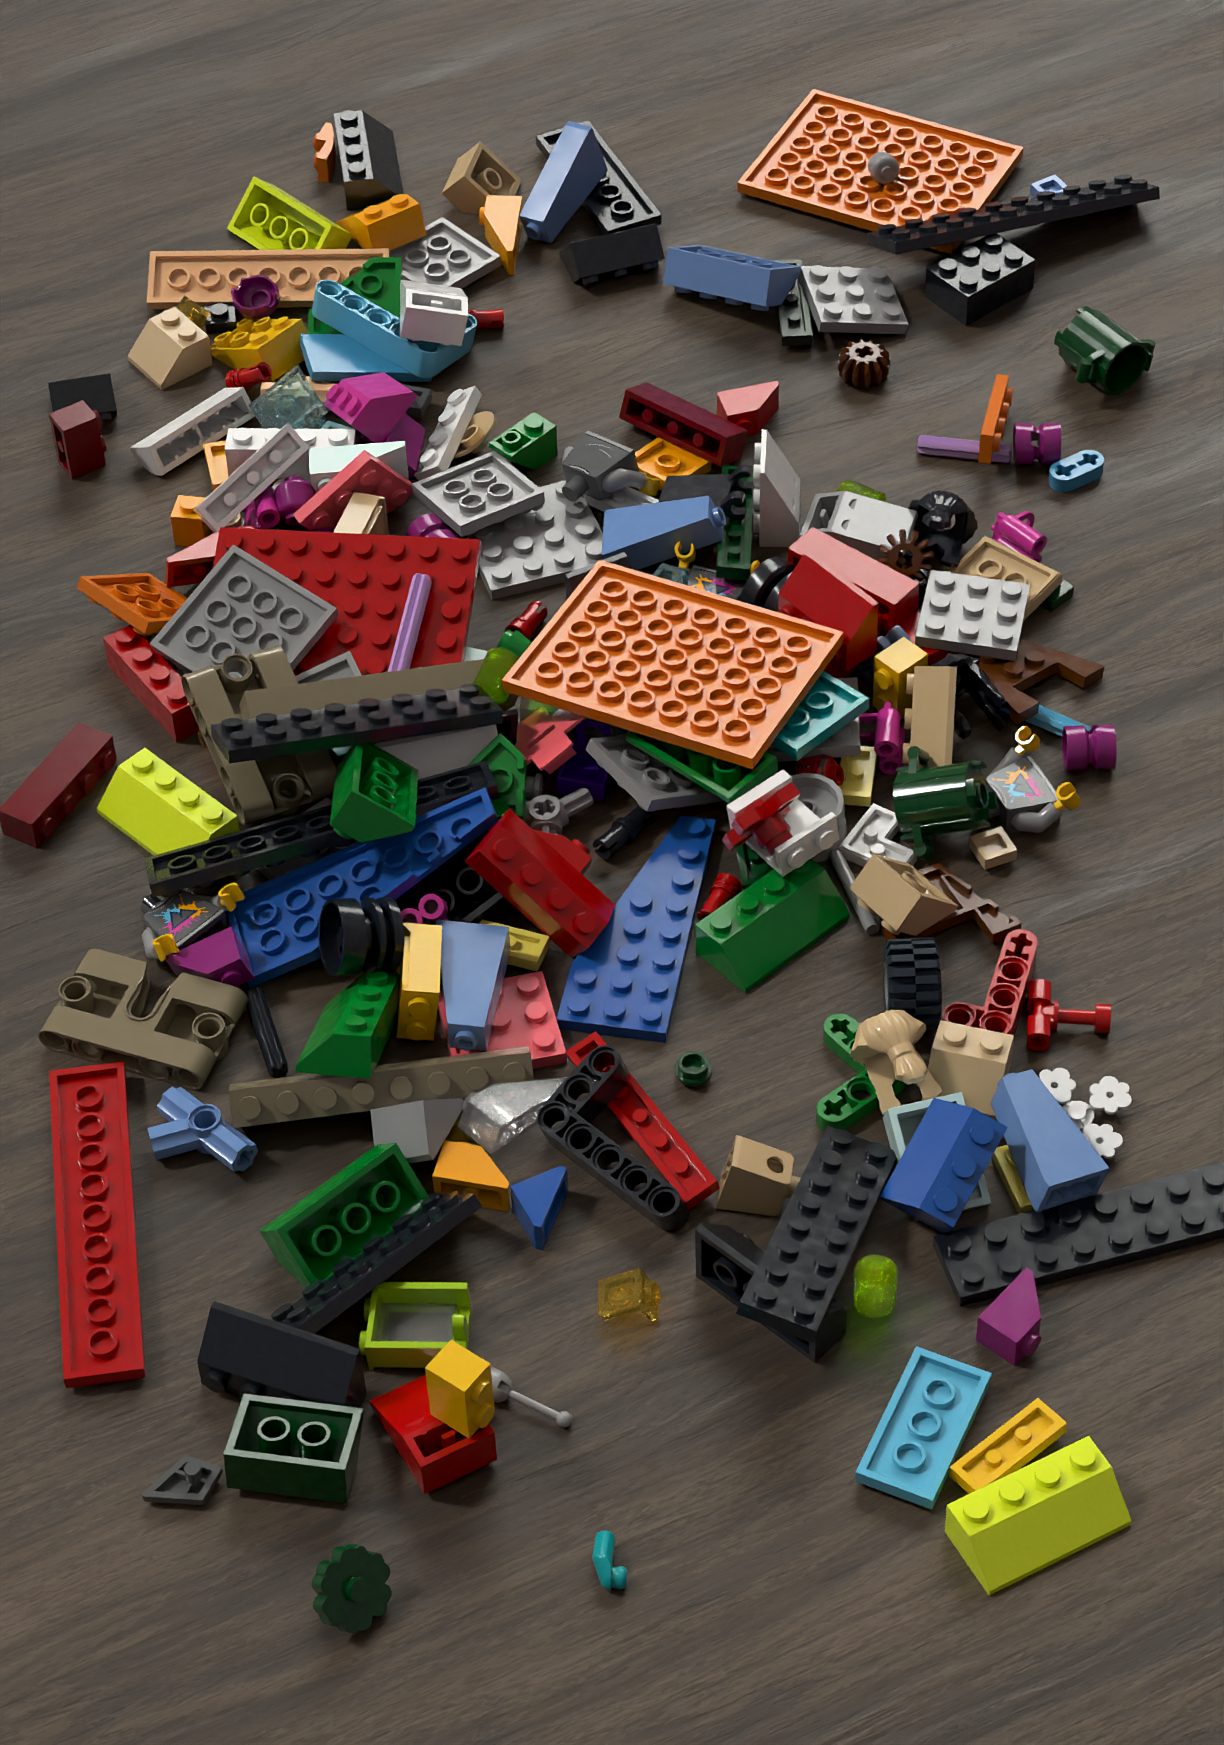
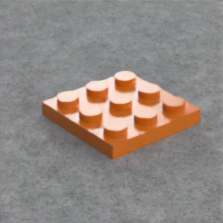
(134, 599)

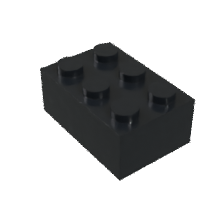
(979, 278)

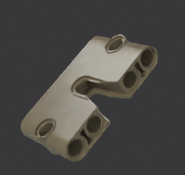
(256, 784)
(172, 1044)

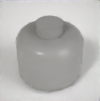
(883, 168)

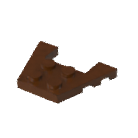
(1032, 666)
(970, 906)

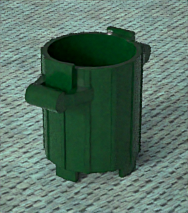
(1103, 351)
(939, 800)

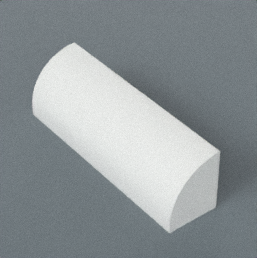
(191, 430)

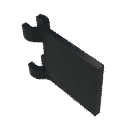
(716, 486)

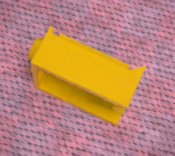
(419, 981)

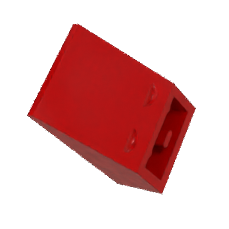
(426, 1444)

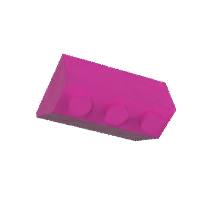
(370, 403)

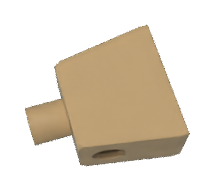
(756, 1178)

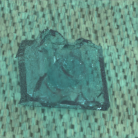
(291, 402)

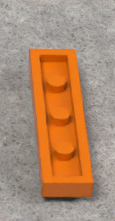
(995, 419)

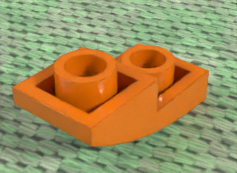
(326, 155)

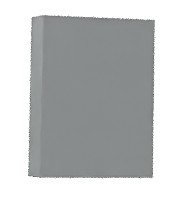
(416, 1126)

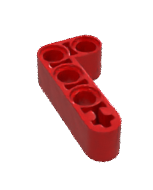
(1006, 991)

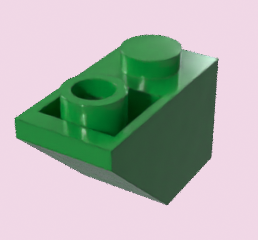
(528, 442)

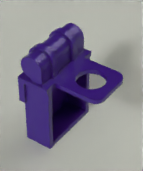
(582, 768)

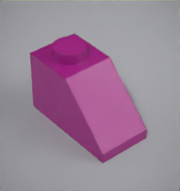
(215, 958)
(1012, 1320)

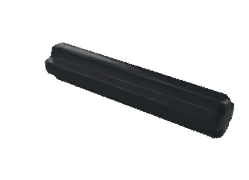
(266, 1033)

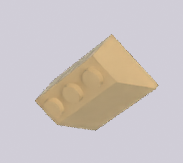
(931, 712)

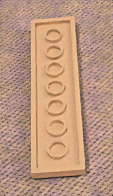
(211, 275)

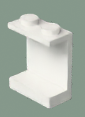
(809, 832)

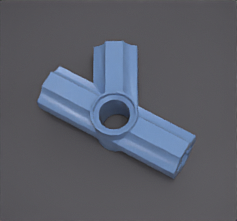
(200, 1128)

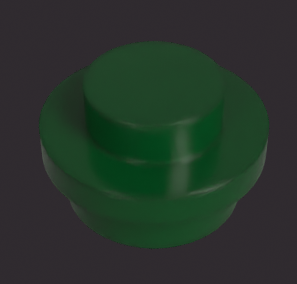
(693, 1069)

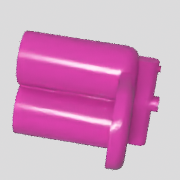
(263, 510)
(1018, 535)
(888, 737)
(430, 908)

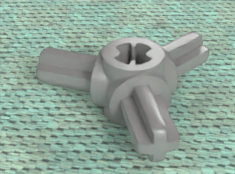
(551, 814)

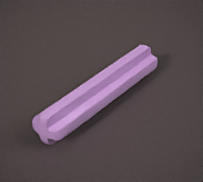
(958, 448)

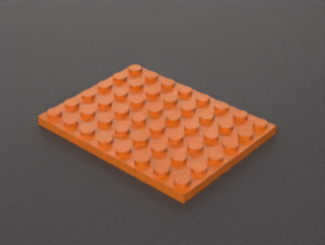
(824, 157)
(674, 663)

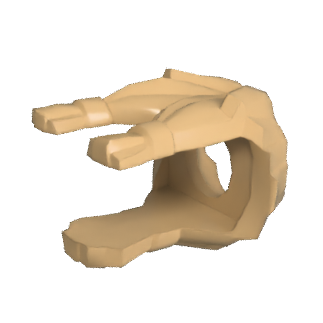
(889, 1053)

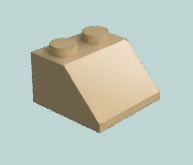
(475, 177)
(171, 349)
(900, 896)
(970, 1063)

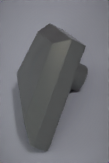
(184, 1483)

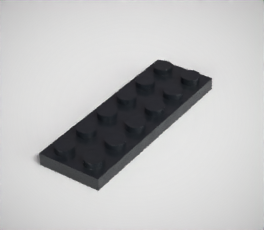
(617, 199)
(377, 1262)

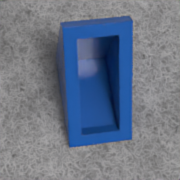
(539, 1203)

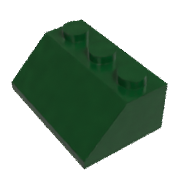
(294, 1448)

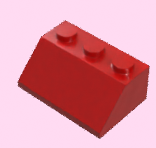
(829, 599)

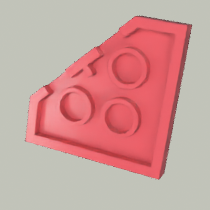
(361, 475)

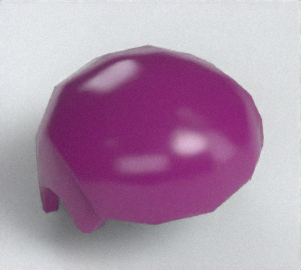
(256, 297)

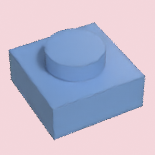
(1050, 183)

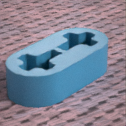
(1076, 470)

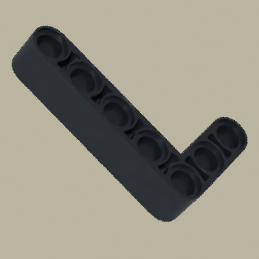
(602, 1150)

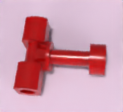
(1047, 1015)

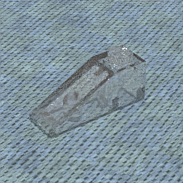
(505, 1111)

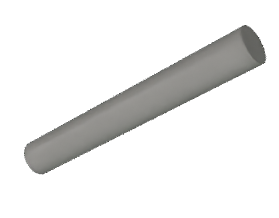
(847, 878)

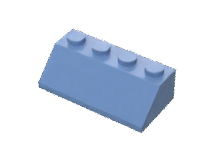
(729, 275)

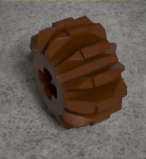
(863, 364)
(911, 545)

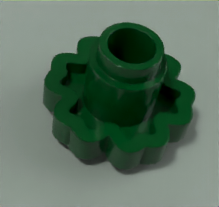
(351, 1588)

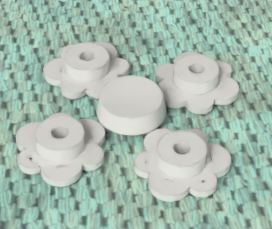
(1106, 1096)

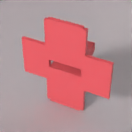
(544, 738)

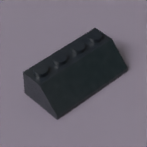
(366, 159)
(727, 1264)
(271, 1359)

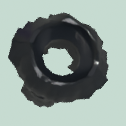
(934, 516)
(977, 684)

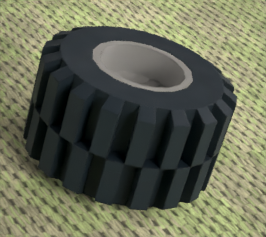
(913, 979)

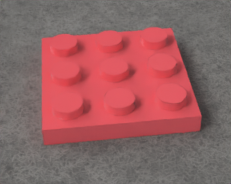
(521, 1020)

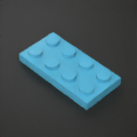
(923, 1427)

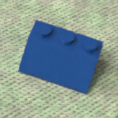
(943, 1164)

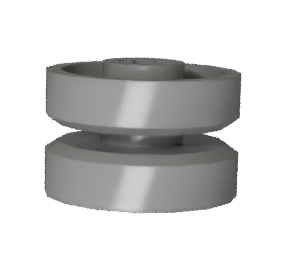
(822, 797)

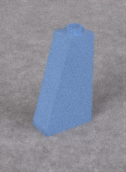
(564, 182)
(652, 530)
(472, 979)
(1045, 1143)

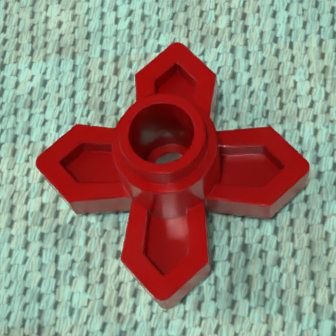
(764, 821)

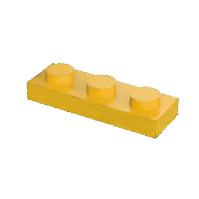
(1009, 1447)

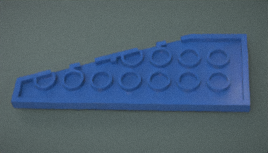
(282, 915)
(636, 963)

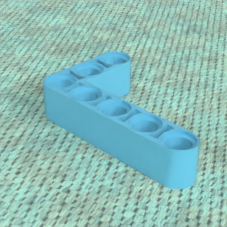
(381, 331)

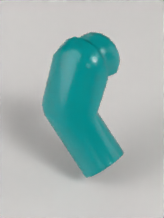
(602, 1557)

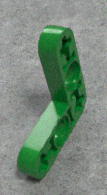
(833, 1102)

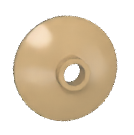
(476, 433)

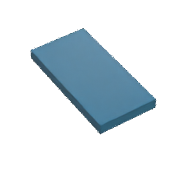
(340, 357)

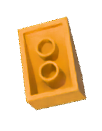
(386, 224)

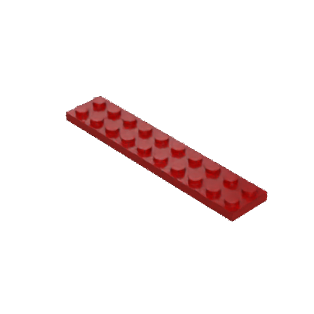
(96, 1226)

